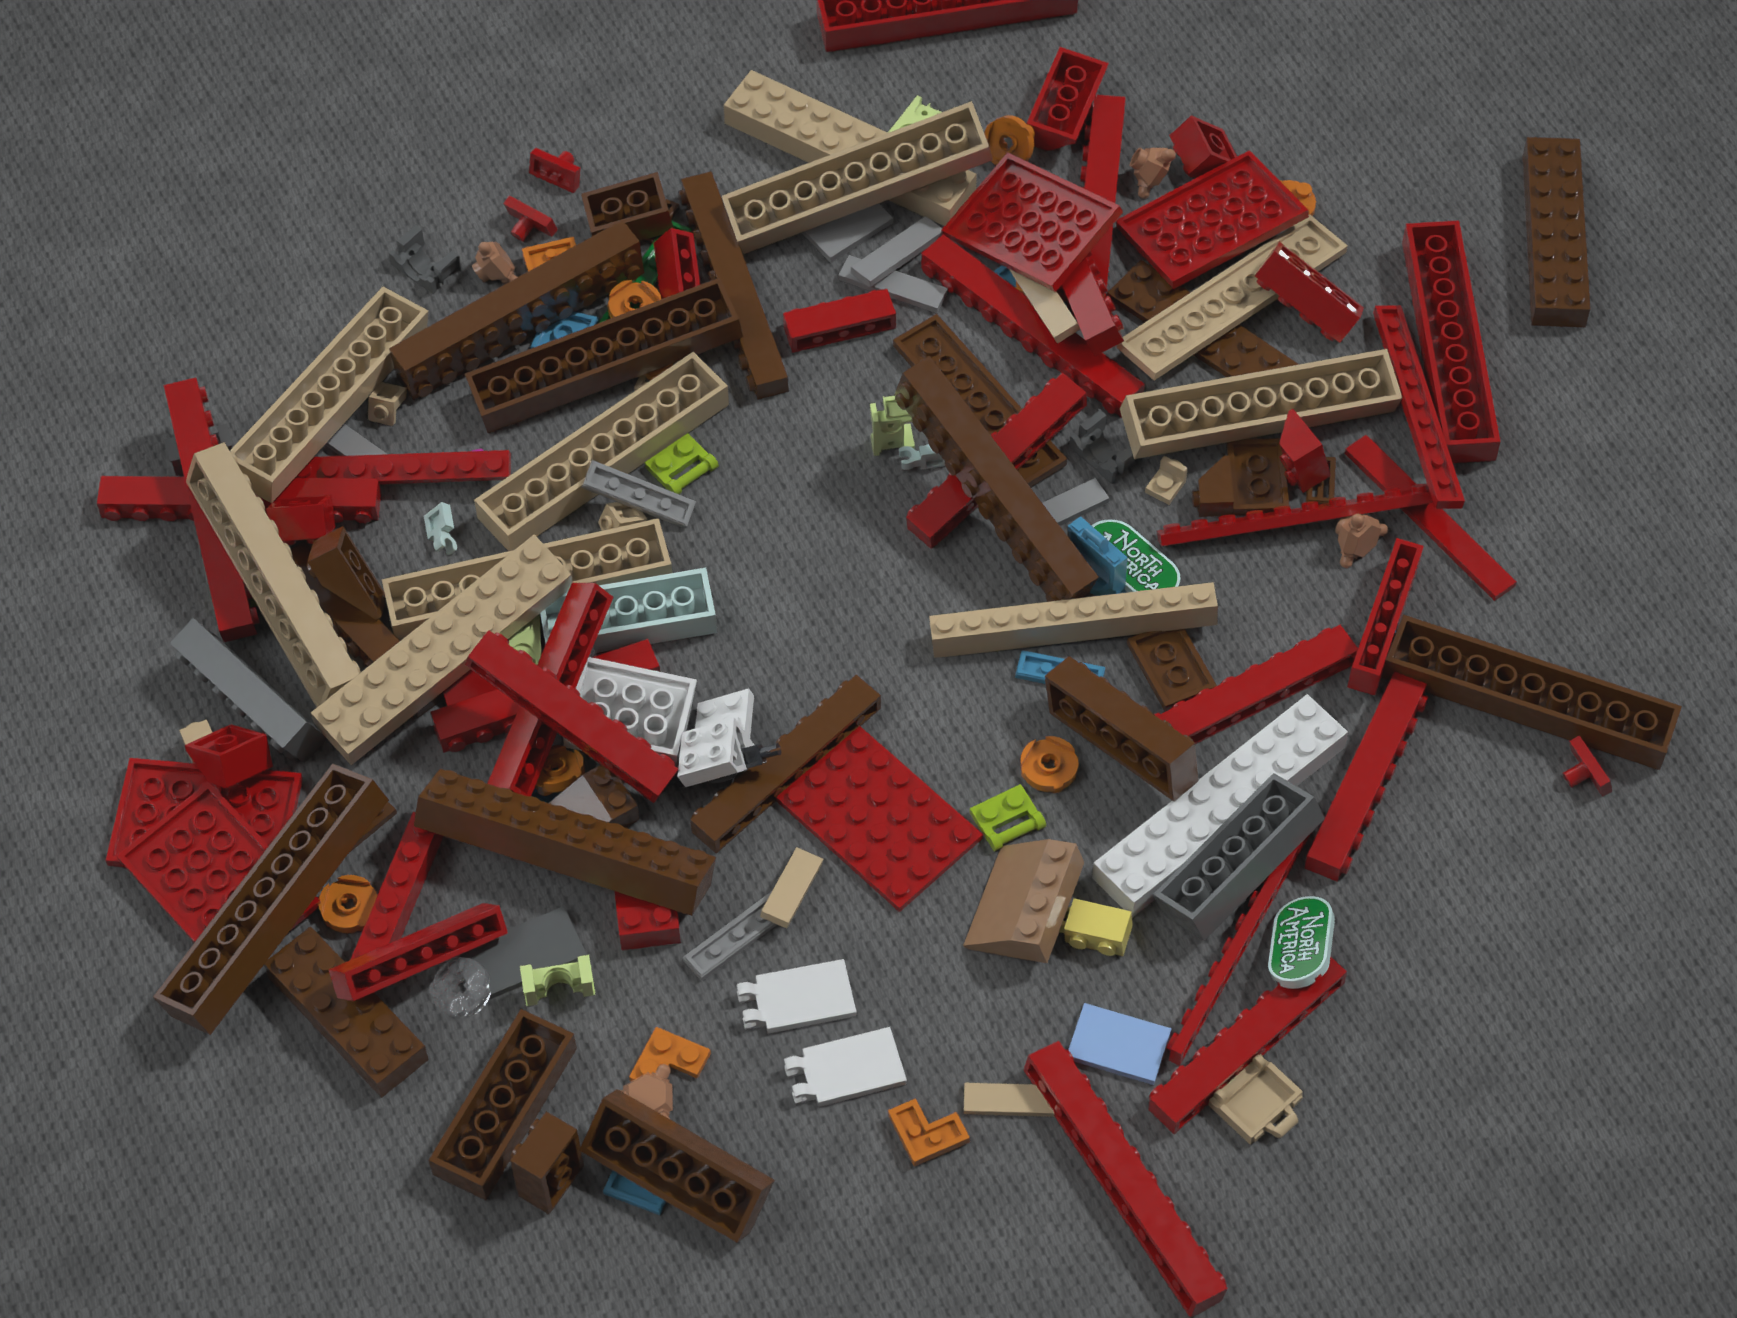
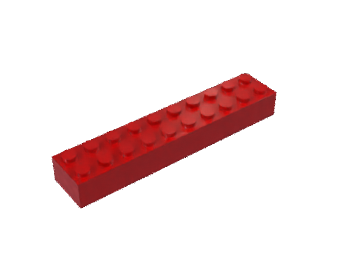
(873, 22)
(1451, 339)

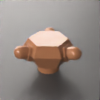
(1151, 167)
(493, 263)
(1358, 536)
(653, 1090)

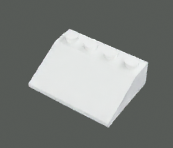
(644, 700)

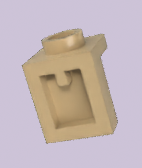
(384, 402)
(1167, 480)
(619, 515)

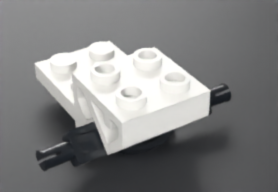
(720, 742)

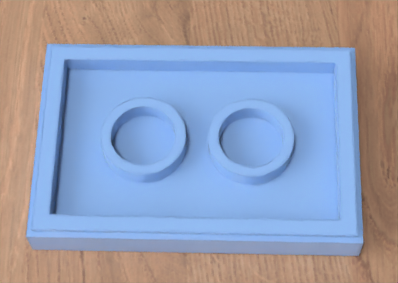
(1119, 1043)

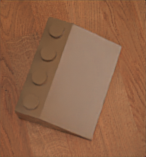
(1026, 900)

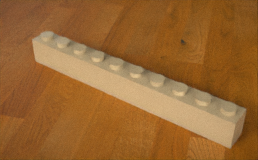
(1074, 620)

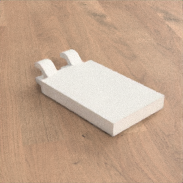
(798, 997)
(847, 1068)

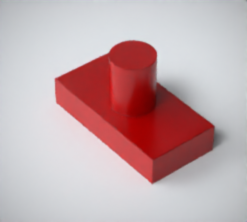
(555, 169)
(528, 219)
(1587, 768)

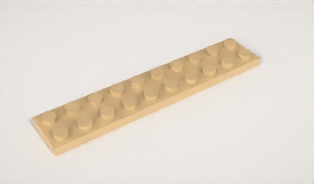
(1222, 302)

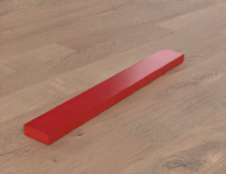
(1433, 521)

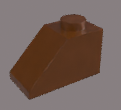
(1215, 491)

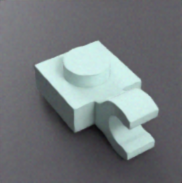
(924, 458)
(438, 525)

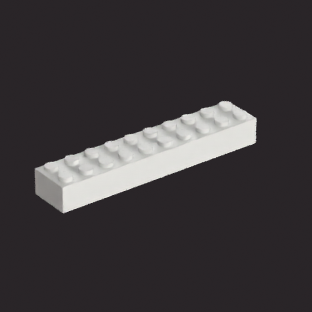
(1289, 746)

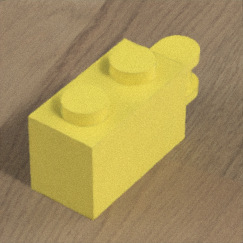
(1097, 927)

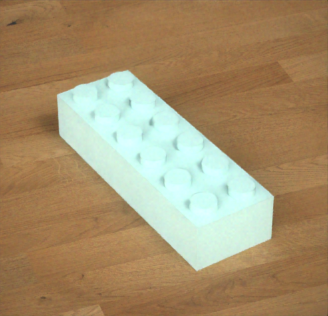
(650, 609)

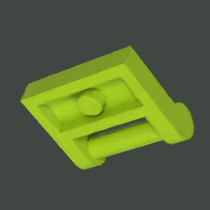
(677, 458)
(1003, 810)

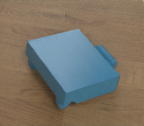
(1101, 555)

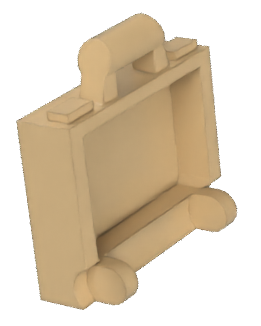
(1257, 1101)

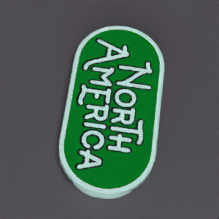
(1145, 563)
(1301, 942)

